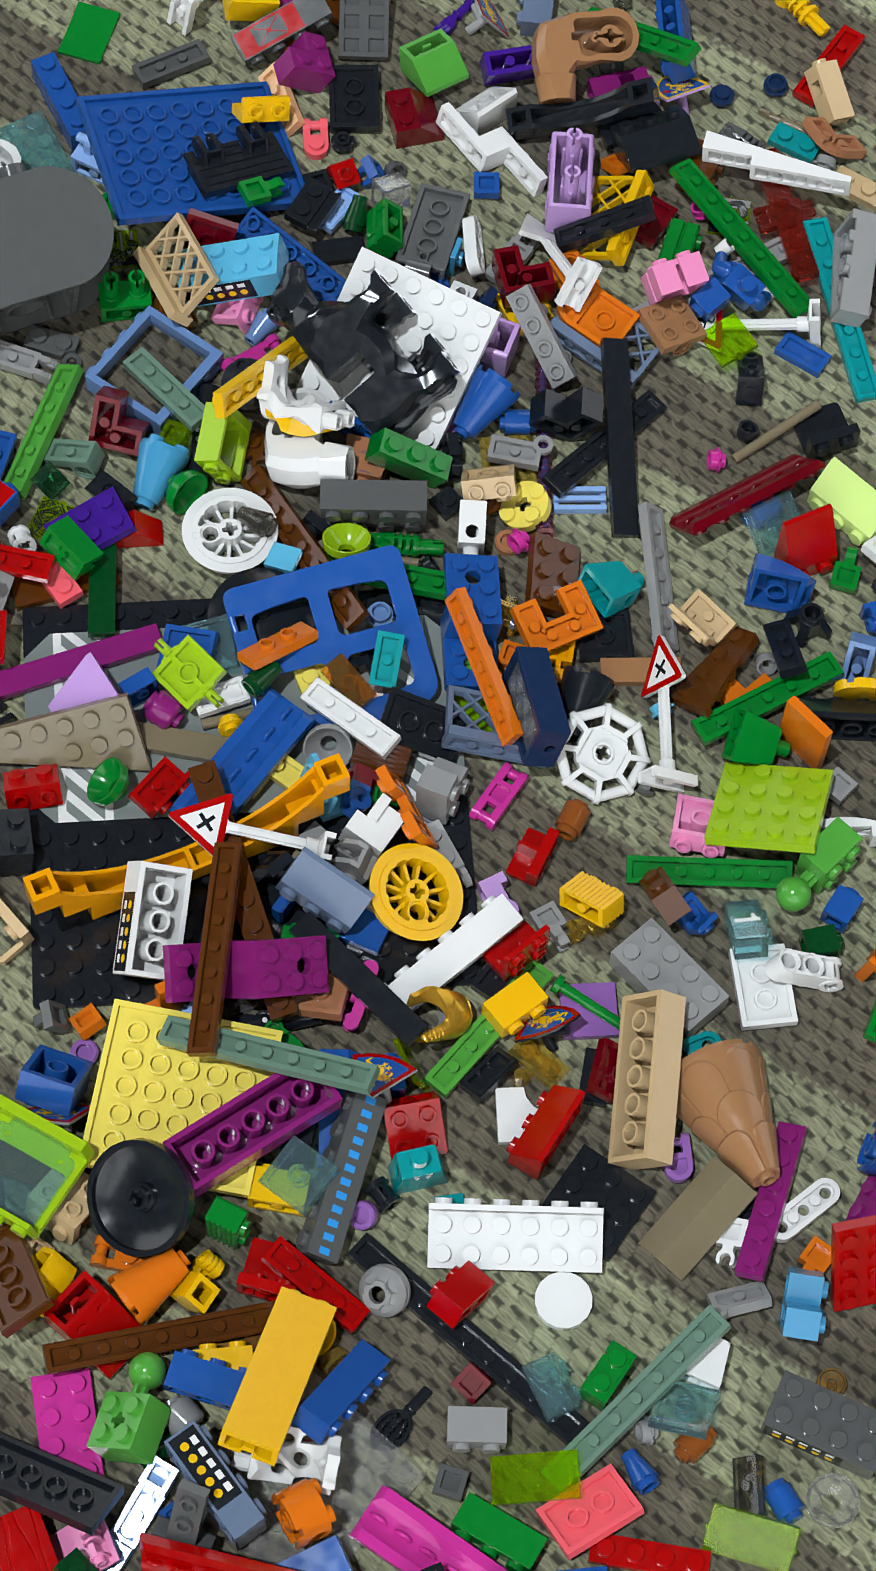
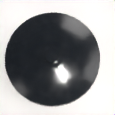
(269, 621)
(140, 1197)

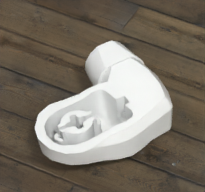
(305, 460)

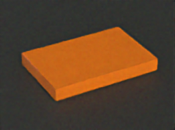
(806, 733)

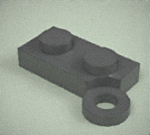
(53, 344)

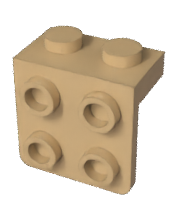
(705, 618)
(71, 1213)

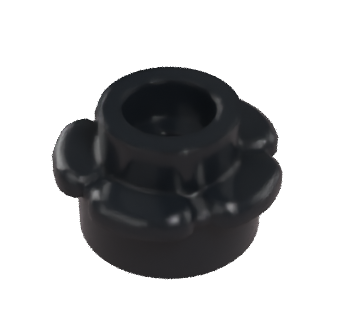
(342, 147)

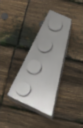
(853, 268)

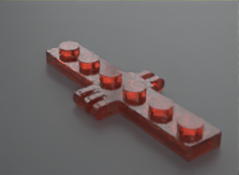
(786, 217)

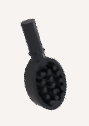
(397, 1422)

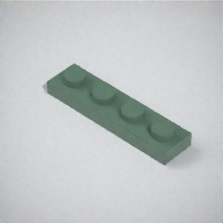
(165, 388)

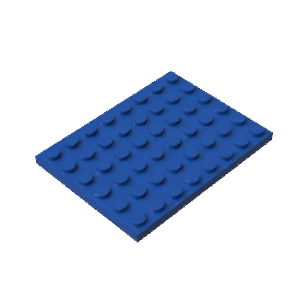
(143, 141)

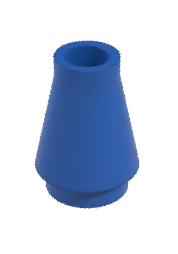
(640, 1472)

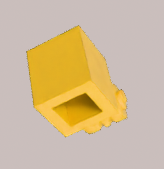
(196, 1289)

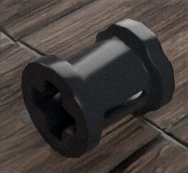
(382, 1195)

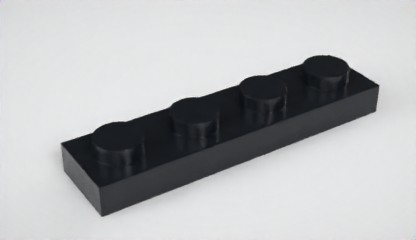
(605, 224)

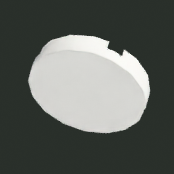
(563, 1301)

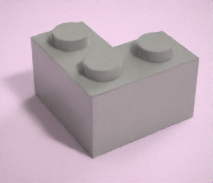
(440, 789)

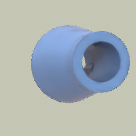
(260, 328)

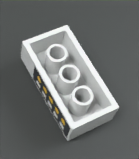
(151, 917)

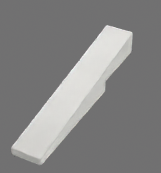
(772, 166)

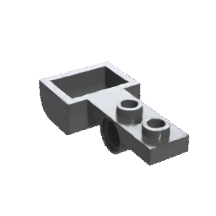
(187, 1517)

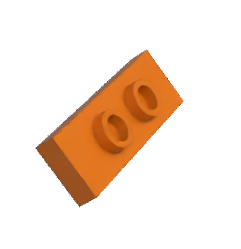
(277, 645)

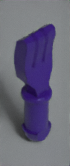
(449, 24)

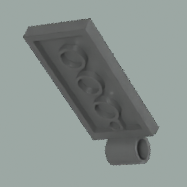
(432, 230)

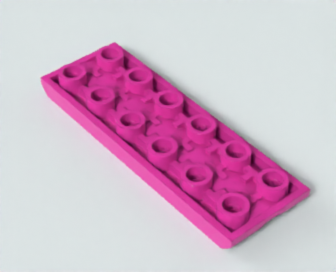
(413, 1539)

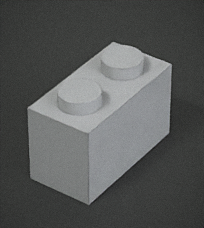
(476, 1429)

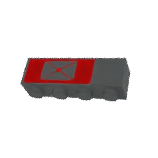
(279, 28)

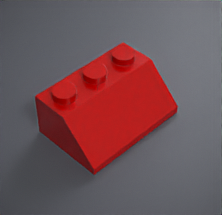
(545, 1129)

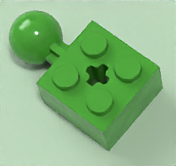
(834, 853)
(132, 1421)

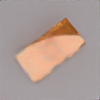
(348, 681)

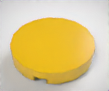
(861, 688)

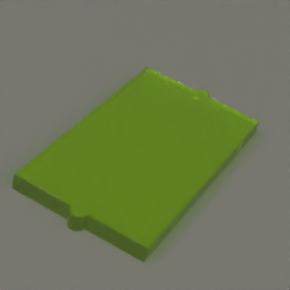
(750, 1538)

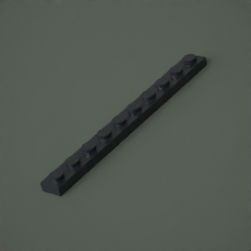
(469, 1342)

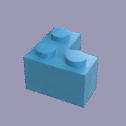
(801, 1309)

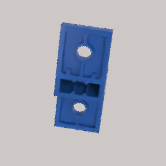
(486, 604)

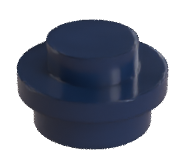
(775, 85)
(721, 96)

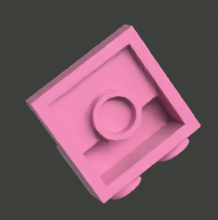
(690, 826)

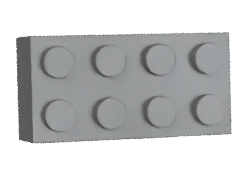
(656, 961)

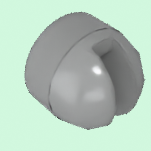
(768, 670)

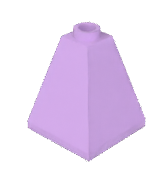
(86, 684)

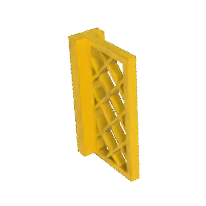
(620, 243)

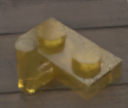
(537, 1063)

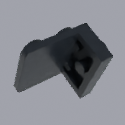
(826, 432)

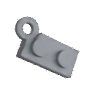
(518, 452)
(740, 1299)

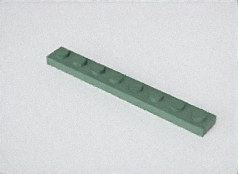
(279, 1057)
(648, 1387)

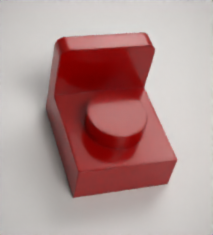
(344, 173)

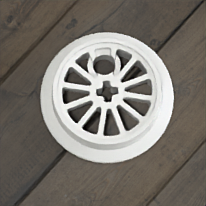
(198, 527)

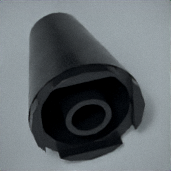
(583, 692)

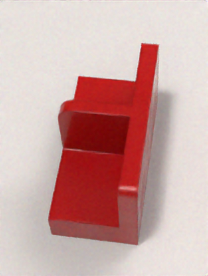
(532, 855)

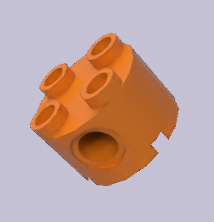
(303, 1512)

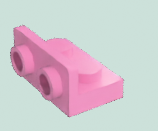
(237, 313)

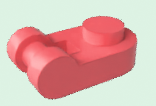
(315, 145)

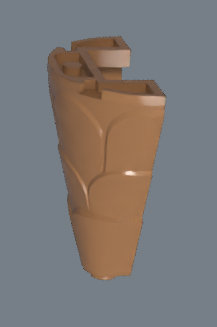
(730, 1109)

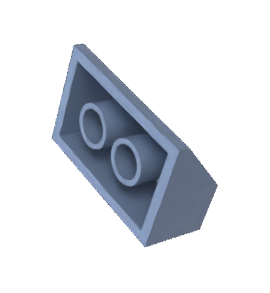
(324, 891)

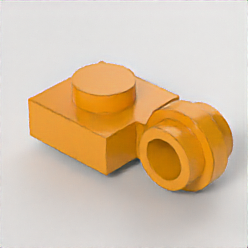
(561, 657)

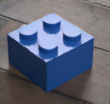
(53, 1080)

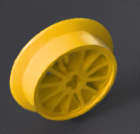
(405, 890)

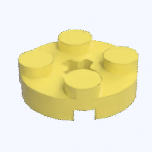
(538, 511)

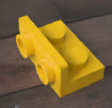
(262, 109)

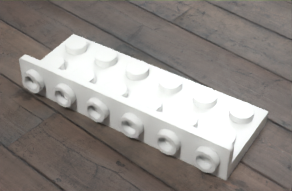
(516, 1235)

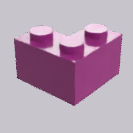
(305, 64)

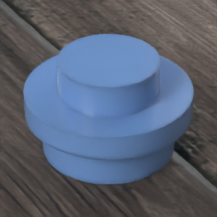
(380, 614)

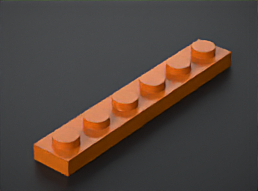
(484, 666)

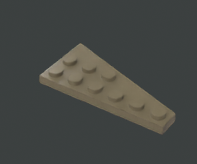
(77, 736)

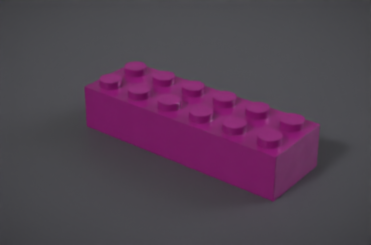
(250, 1127)

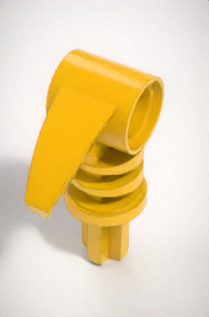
(806, 14)

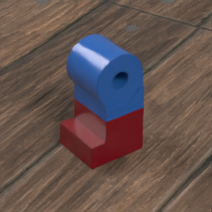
(358, 797)

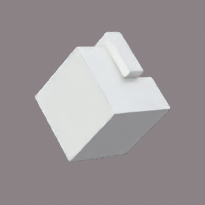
(376, 828)

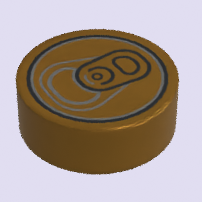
(833, 1380)

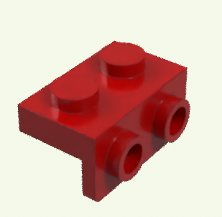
(32, 787)
(158, 787)

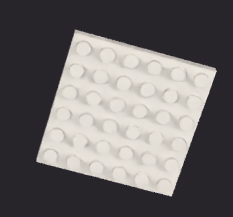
(453, 318)

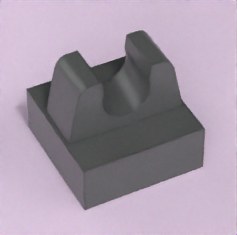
(52, 1017)

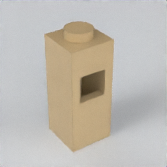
(829, 92)

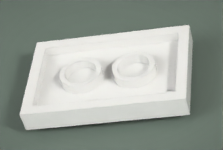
(759, 999)

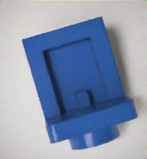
(698, 919)

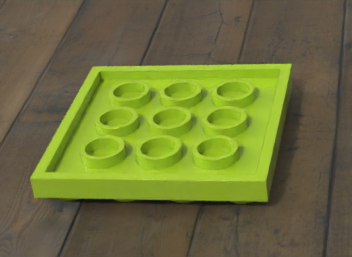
(769, 807)

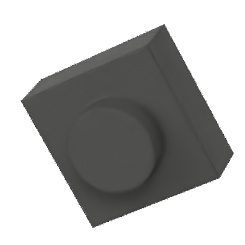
(450, 1482)

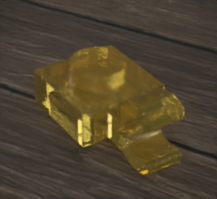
(581, 926)

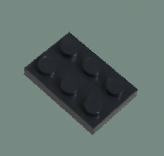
(354, 99)
(418, 723)

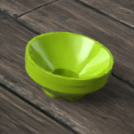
(346, 536)

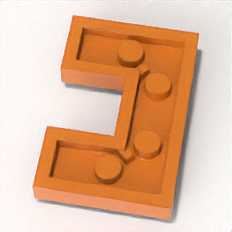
(578, 622)
(414, 824)

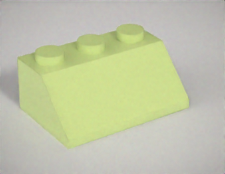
(851, 501)

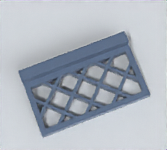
(591, 353)
(472, 738)

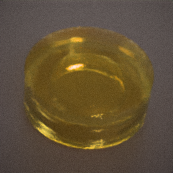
(332, 1359)

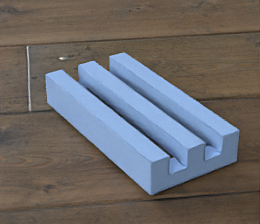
(581, 494)

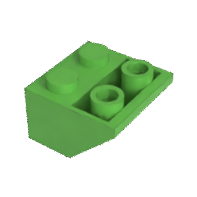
(432, 63)

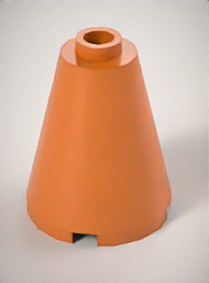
(149, 1283)

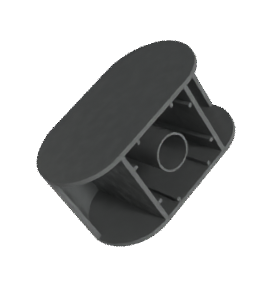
(51, 244)

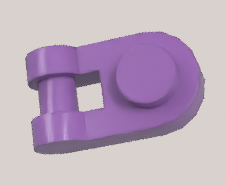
(682, 1163)

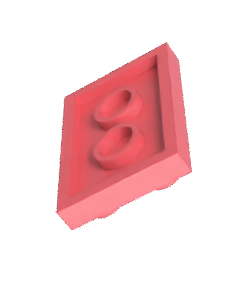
(602, 1509)

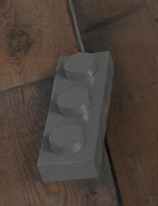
(170, 64)

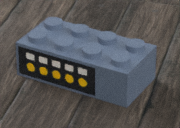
(228, 1498)

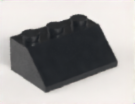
(655, 139)

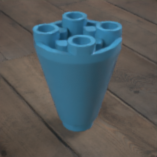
(155, 467)

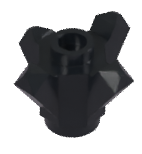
(809, 622)

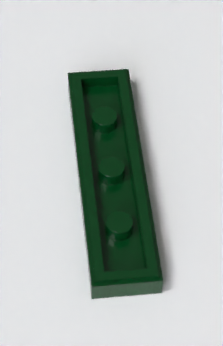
(103, 595)

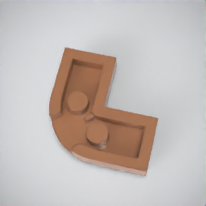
(835, 144)

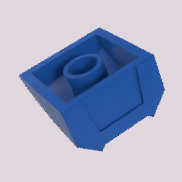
(777, 585)

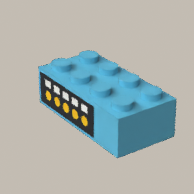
(244, 267)

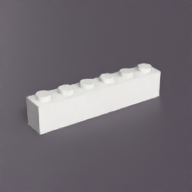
(458, 949)

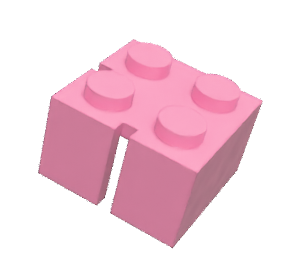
(674, 277)

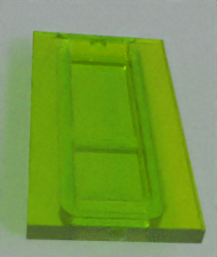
(535, 1477)

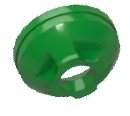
(184, 490)
(108, 782)

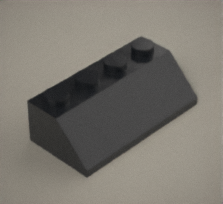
(846, 718)

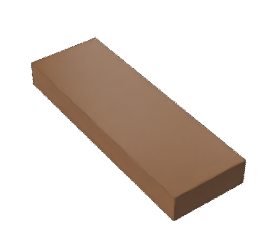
(627, 670)

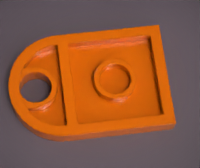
(599, 317)

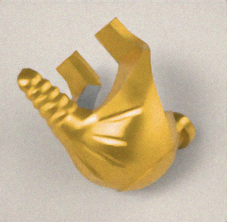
(452, 1011)

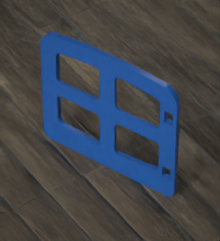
(314, 584)

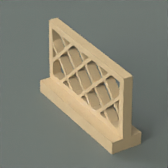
(164, 281)

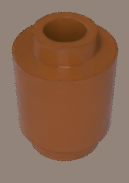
(572, 819)
(692, 1448)

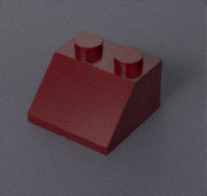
(412, 118)

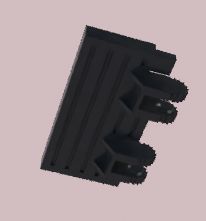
(228, 163)

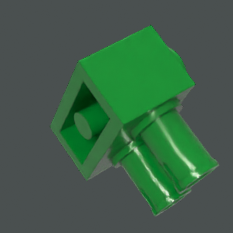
(123, 298)

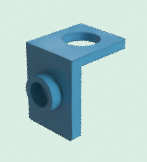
(456, 258)

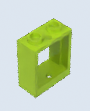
(222, 445)

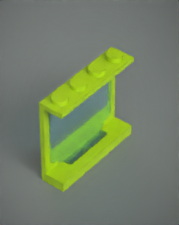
(36, 1168)

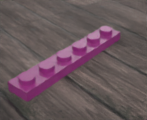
(770, 1206)

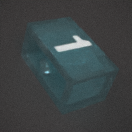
(747, 929)

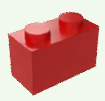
(460, 1293)

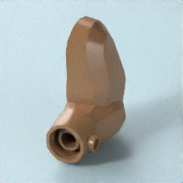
(575, 44)

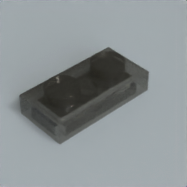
(749, 1484)

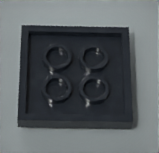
(617, 1191)

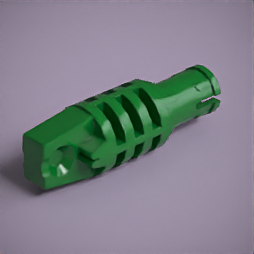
(408, 544)

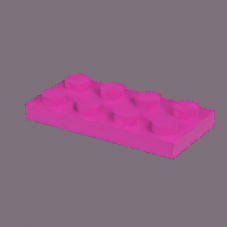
(66, 1417)

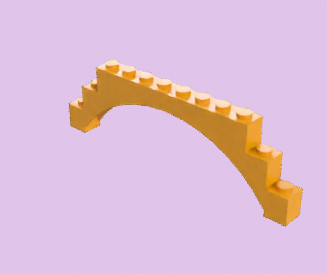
(103, 889)

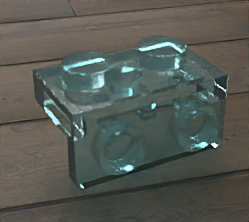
(551, 1387)

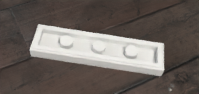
(351, 718)

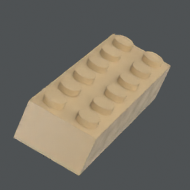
(647, 1080)

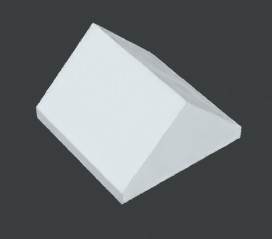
(488, 108)

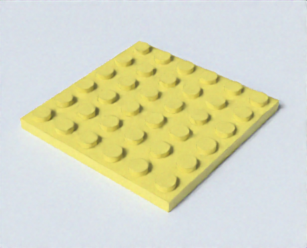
(160, 1089)

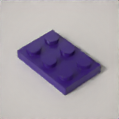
(101, 519)

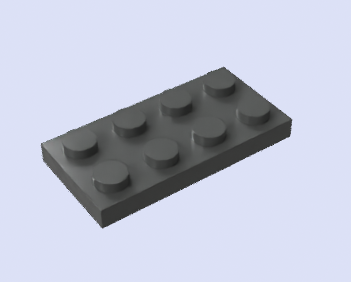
(363, 30)

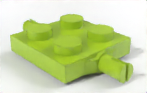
(189, 672)

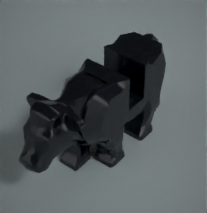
(357, 332)

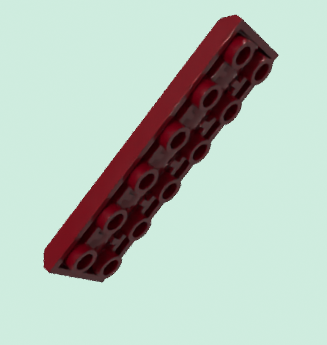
(744, 493)

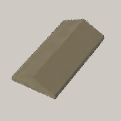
(698, 1218)

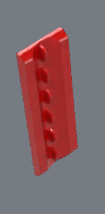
(171, 1555)

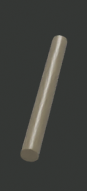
(776, 431)

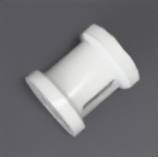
(22, 537)

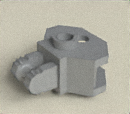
(356, 861)

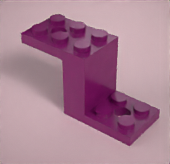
(255, 968)

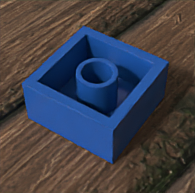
(139, 686)

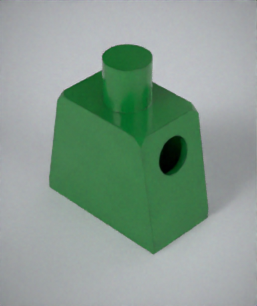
(753, 740)

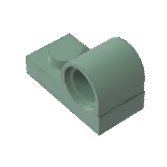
(80, 455)

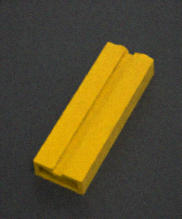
(277, 1376)

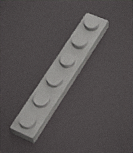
(657, 573)

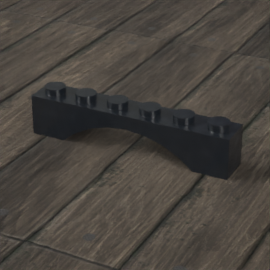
(624, 102)

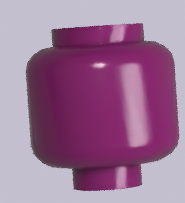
(163, 710)

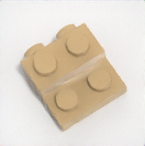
(489, 483)

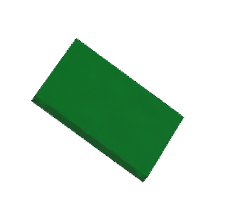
(89, 33)

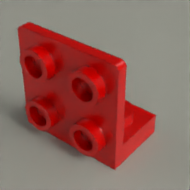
(517, 949)
(415, 1123)
(257, 1278)

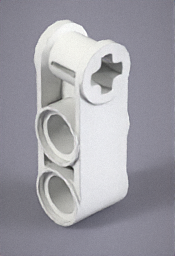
(805, 970)

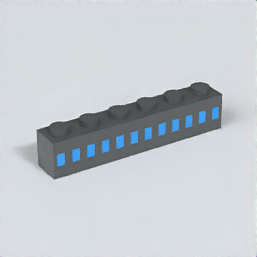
(350, 1150)

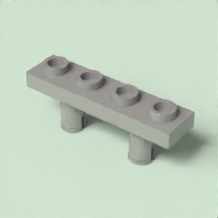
(541, 336)

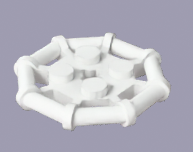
(616, 749)

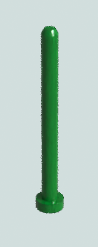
(584, 1001)

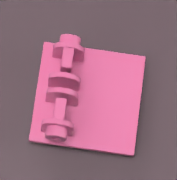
(96, 1548)

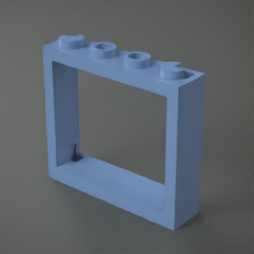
(202, 375)

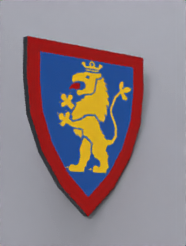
(551, 1024)

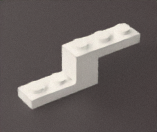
(491, 149)

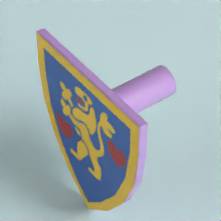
(679, 91)

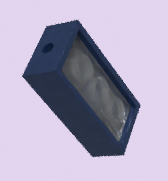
(538, 706)

